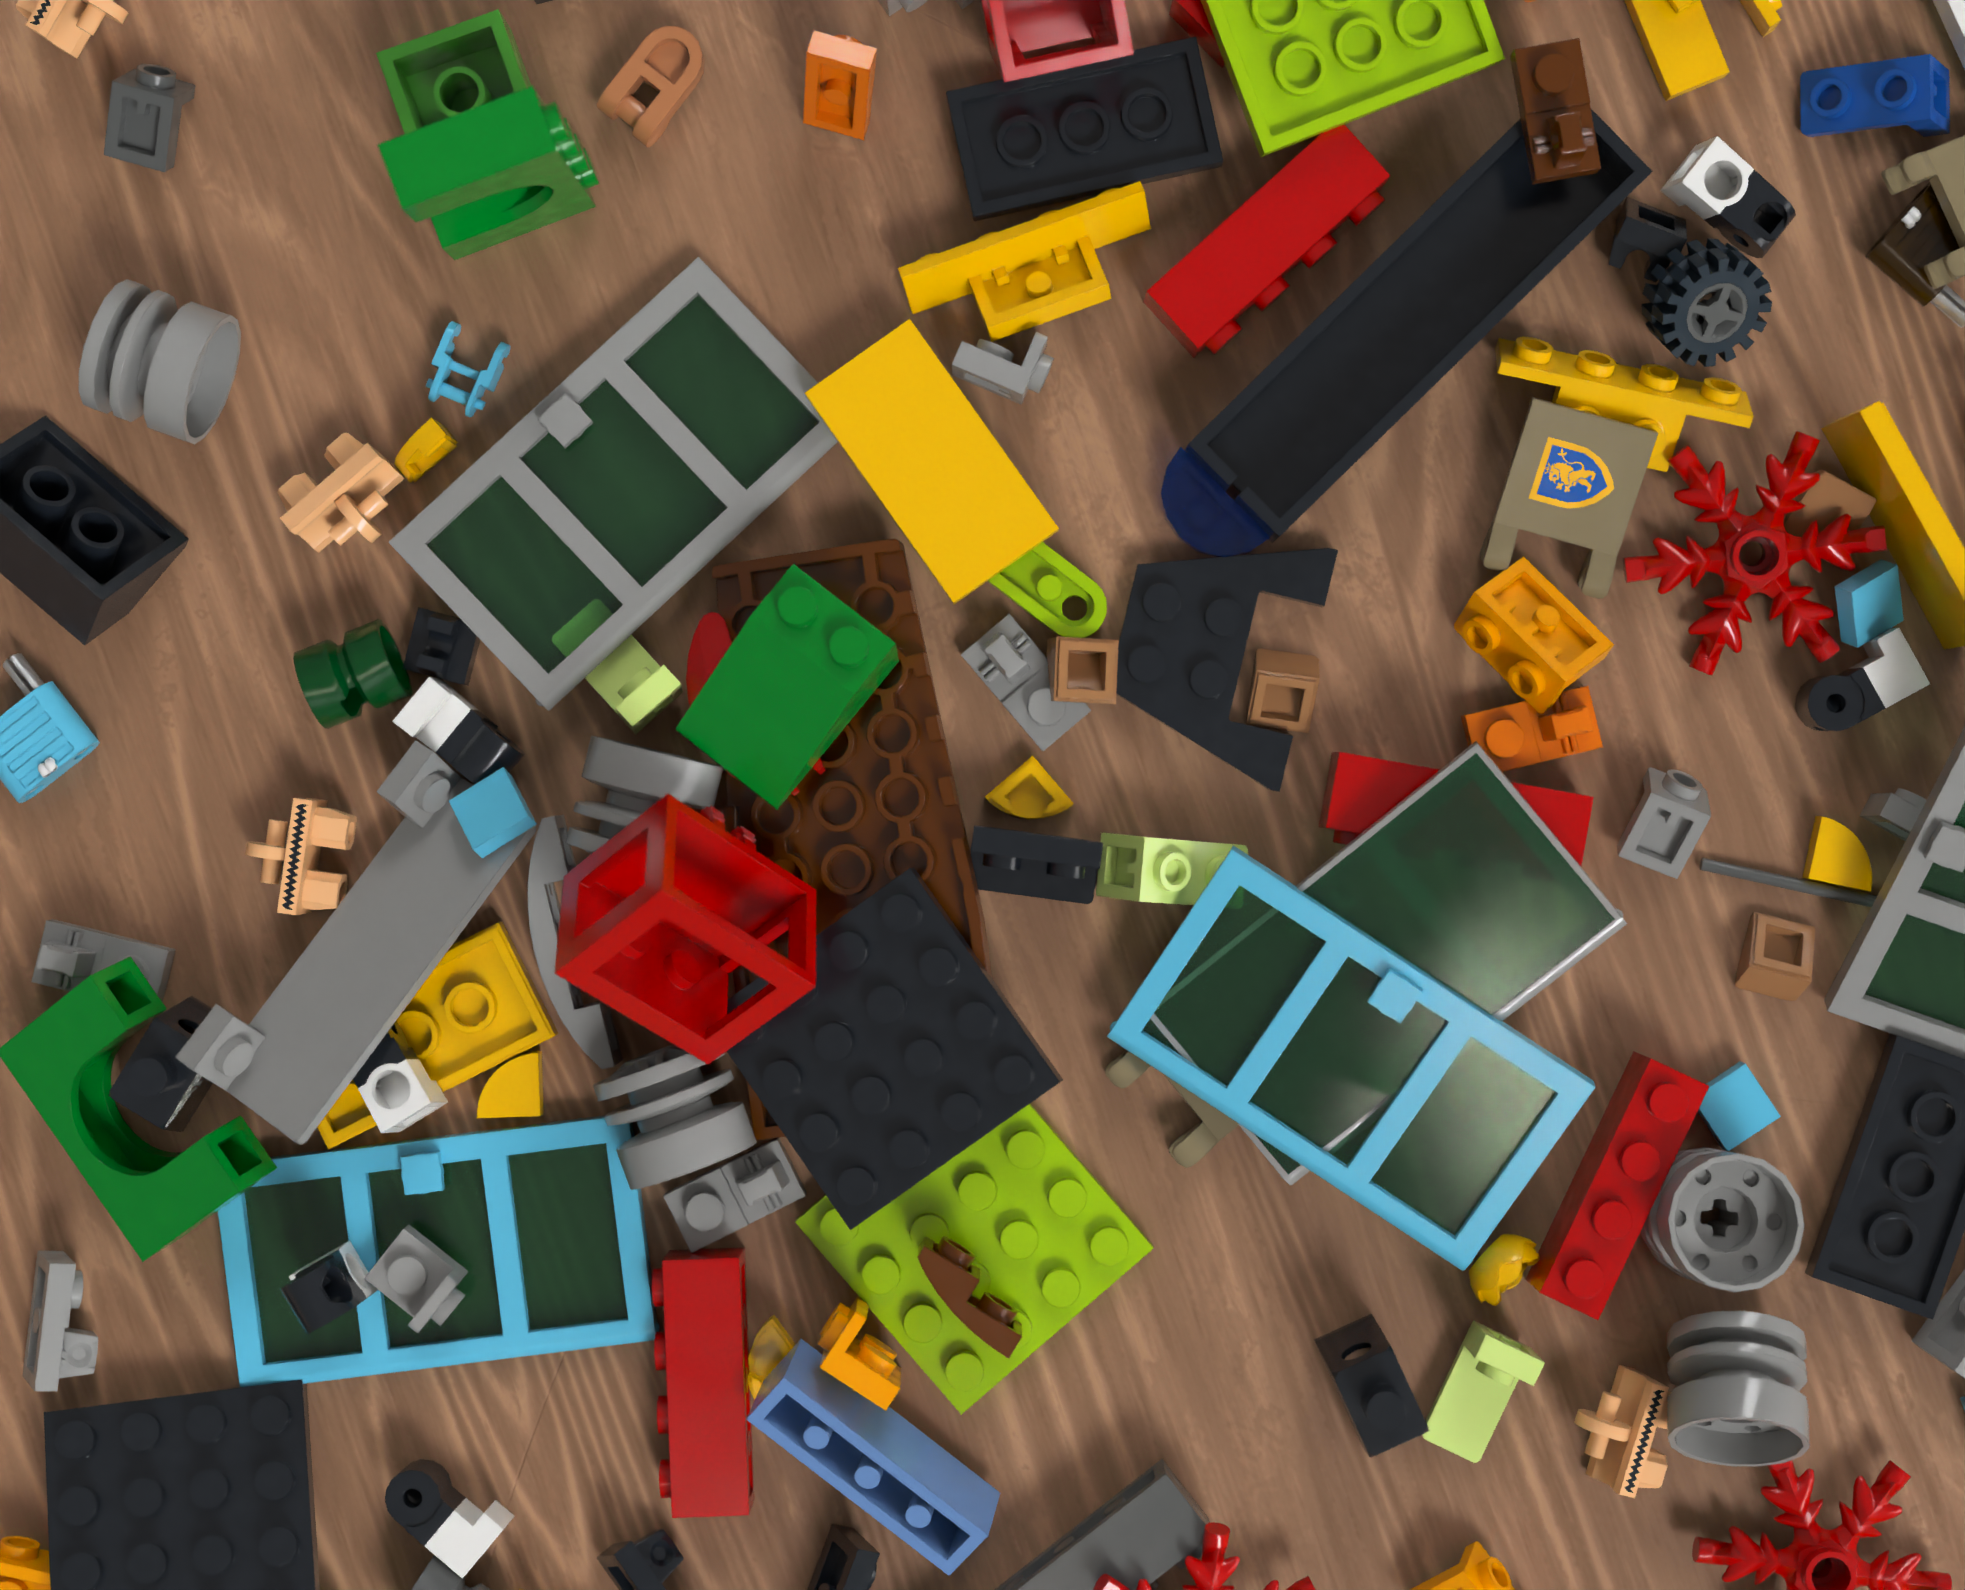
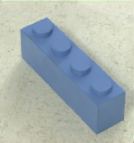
(875, 1459)

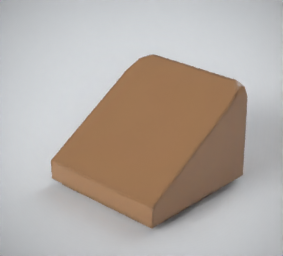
(1828, 501)
(1082, 669)
(1283, 690)
(1776, 957)

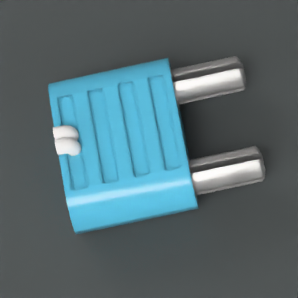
(39, 734)

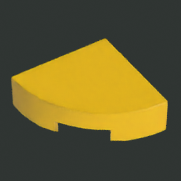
(424, 450)
(1029, 793)
(1837, 856)
(514, 1089)
(768, 1349)

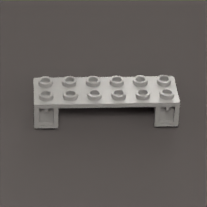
(361, 962)

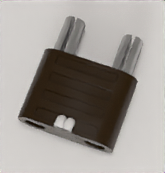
(1913, 241)

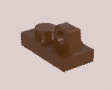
(1555, 111)

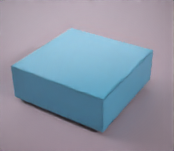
(1869, 603)
(492, 812)
(1736, 1107)

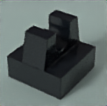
(1647, 230)
(441, 647)

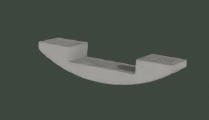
(590, 1023)

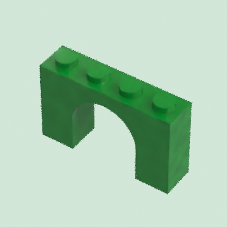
(491, 172)
(66, 1073)

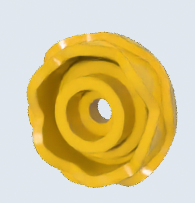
(1501, 1267)

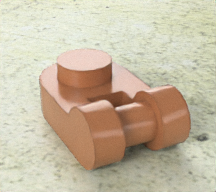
(670, 64)

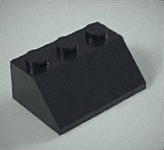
(77, 532)

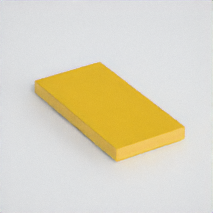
(931, 461)
(1909, 511)
(460, 1022)

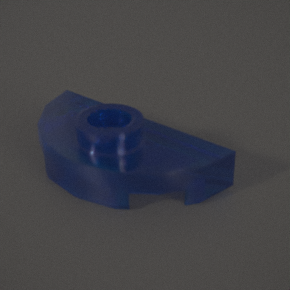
(1204, 513)

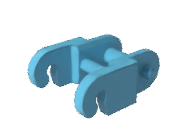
(445, 364)

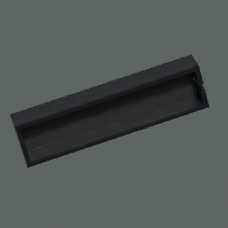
(1405, 325)

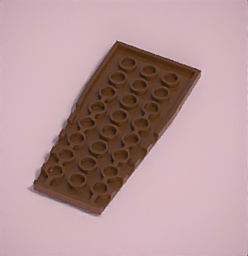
(887, 774)

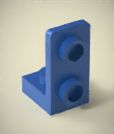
(1876, 96)

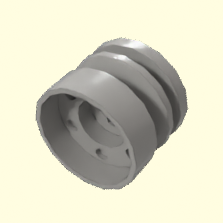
(159, 361)
(635, 782)
(674, 1116)
(1756, 1226)
(1737, 1389)

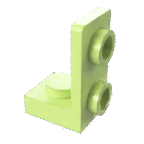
(634, 684)
(1158, 868)
(1479, 1390)

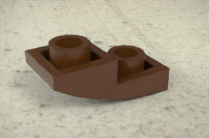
(954, 1279)

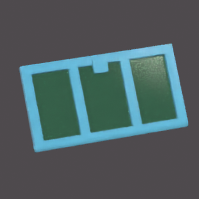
(1466, 1092)
(524, 1208)

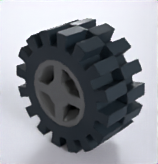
(1714, 325)

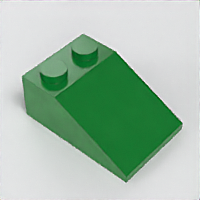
(787, 686)

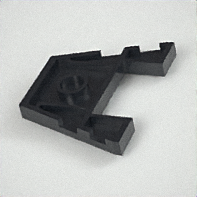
(1188, 643)

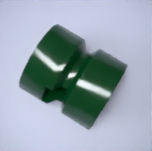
(348, 675)

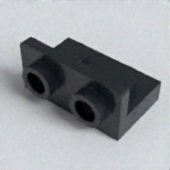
(1035, 864)

